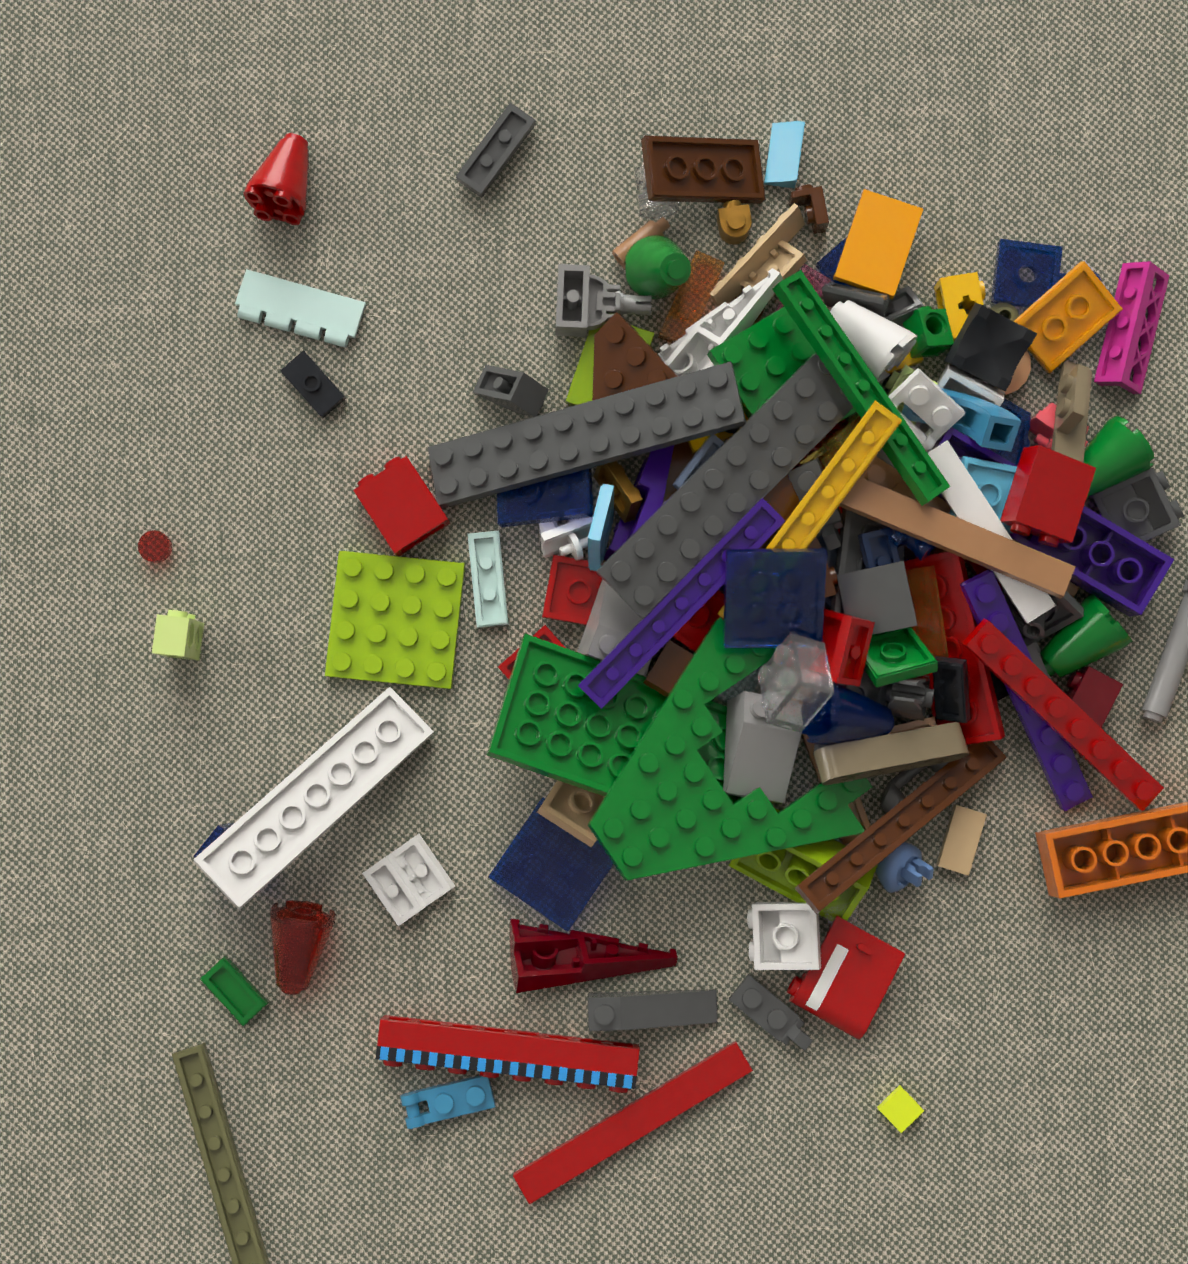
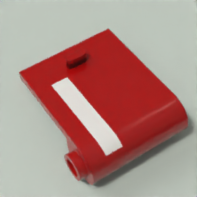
(849, 981)

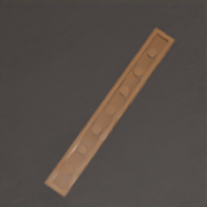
(959, 537)

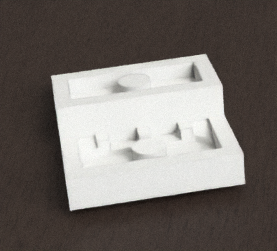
(408, 879)

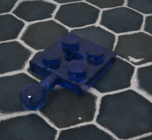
(1014, 255)

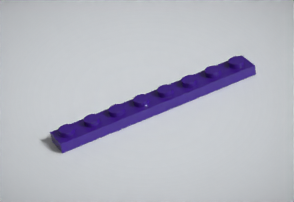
(677, 606)
(1052, 751)

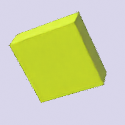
(900, 1109)

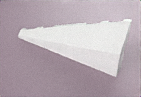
(724, 322)

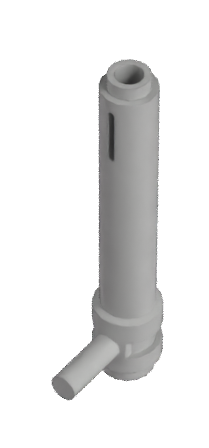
(1170, 666)

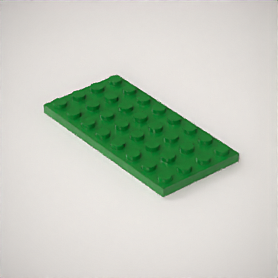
(565, 735)

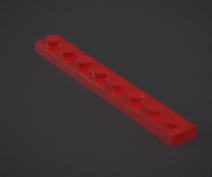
(1062, 714)

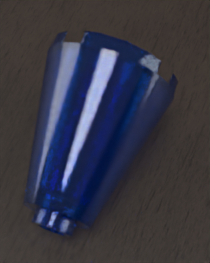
(848, 718)

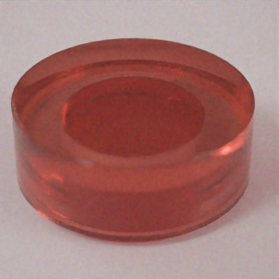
(155, 546)

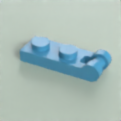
(448, 1100)

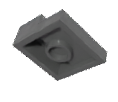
(1141, 505)

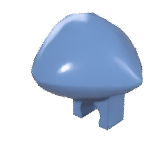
(902, 868)

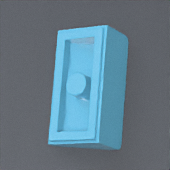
(784, 154)

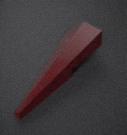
(556, 958)

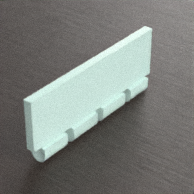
(293, 302)

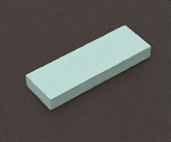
(488, 579)

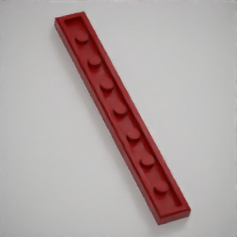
(632, 1122)

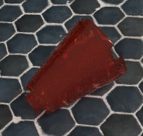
(298, 942)

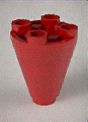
(281, 182)

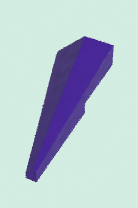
(651, 484)

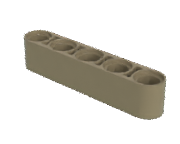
(890, 753)

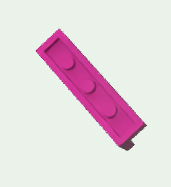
(1121, 340)

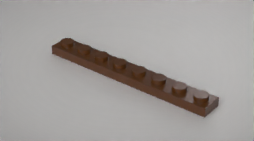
(898, 825)

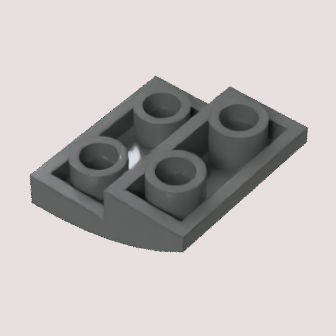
(879, 596)

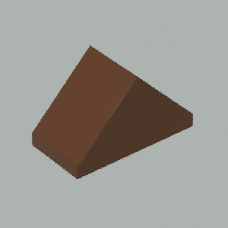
(668, 668)

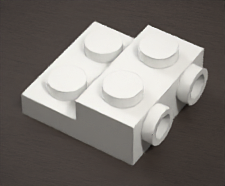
(784, 936)

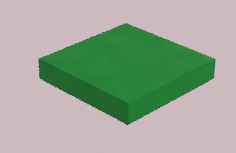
(898, 657)

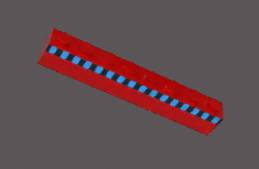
(507, 1052)

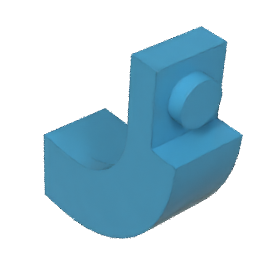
(983, 421)

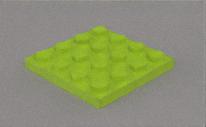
(395, 619)

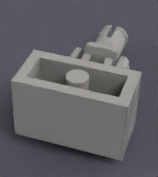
(589, 301)

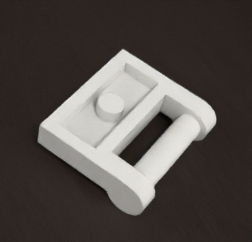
(929, 404)

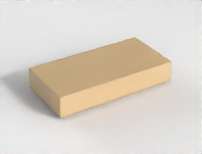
(961, 839)

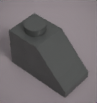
(511, 390)

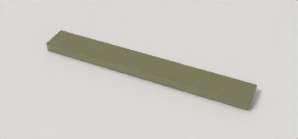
(219, 1155)

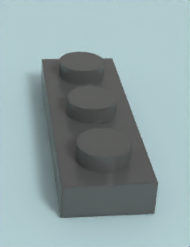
(496, 150)

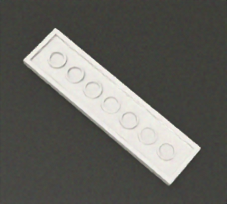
(313, 798)

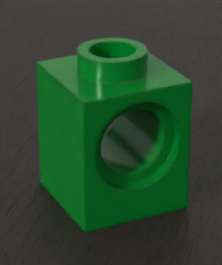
(932, 331)

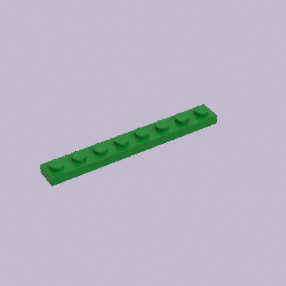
(858, 383)

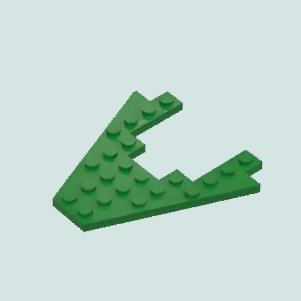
(671, 809)

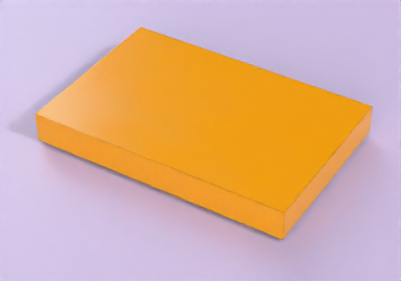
(878, 243)
(1068, 316)

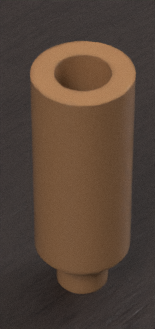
(649, 229)

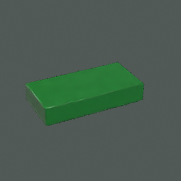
(234, 990)

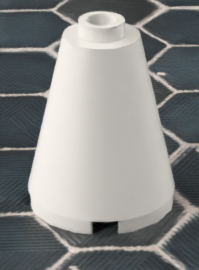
(875, 338)

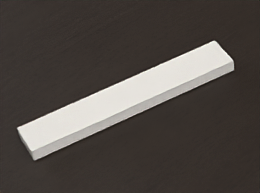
(971, 505)

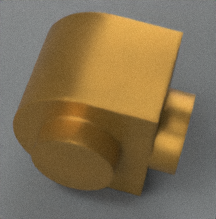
(734, 222)

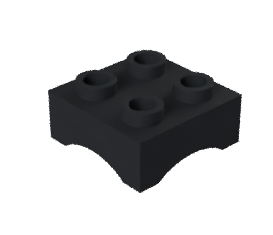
(990, 346)

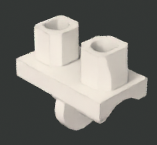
(565, 538)

